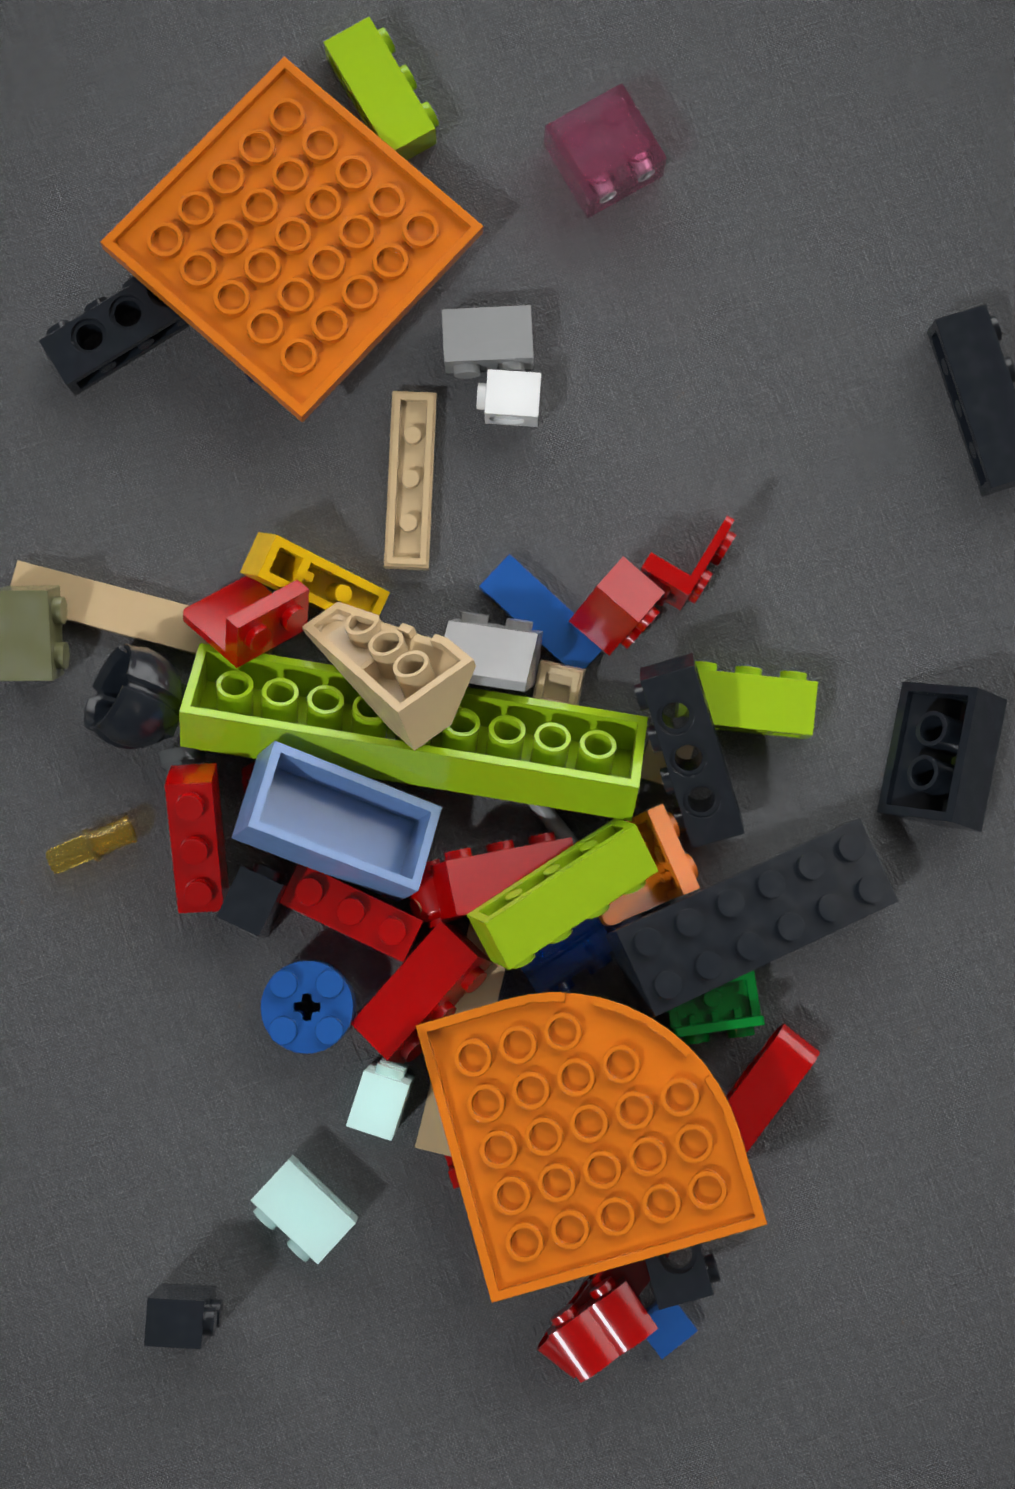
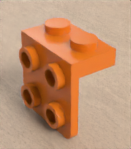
(675, 872)

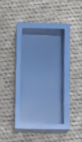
(337, 822)

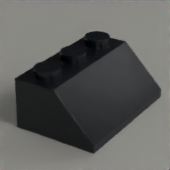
(942, 755)

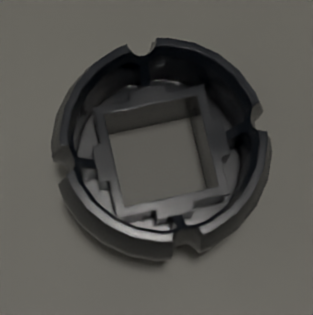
(135, 699)

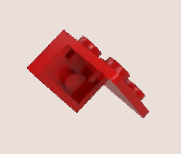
(680, 585)
(249, 618)

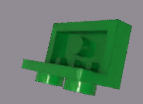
(727, 1007)

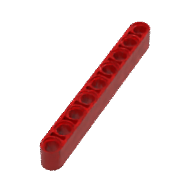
(754, 1103)

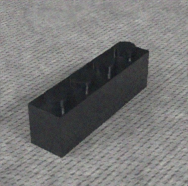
(980, 392)

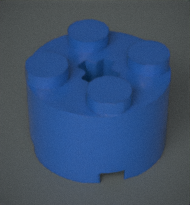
(289, 1025)

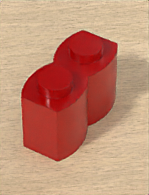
(600, 1328)

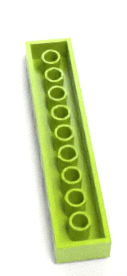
(492, 749)

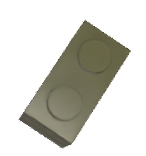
(32, 633)

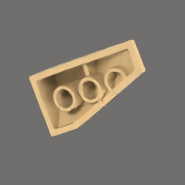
(401, 675)

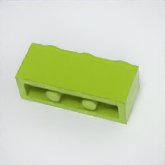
(381, 88)
(757, 702)

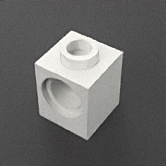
(510, 398)

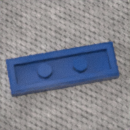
(528, 599)

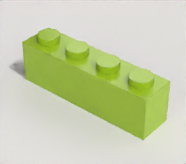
(563, 894)

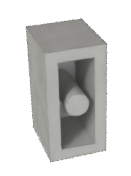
(487, 340)

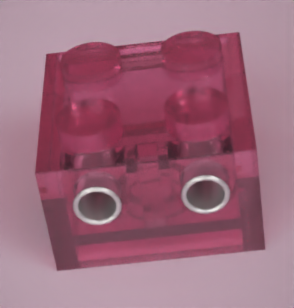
(604, 150)

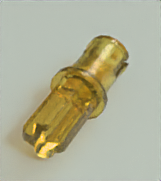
(91, 845)

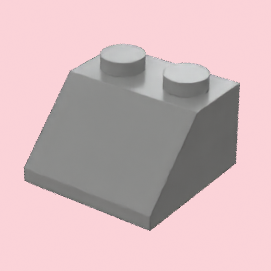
(502, 654)

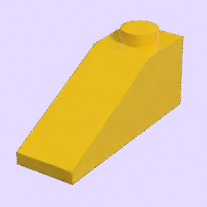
(281, 562)

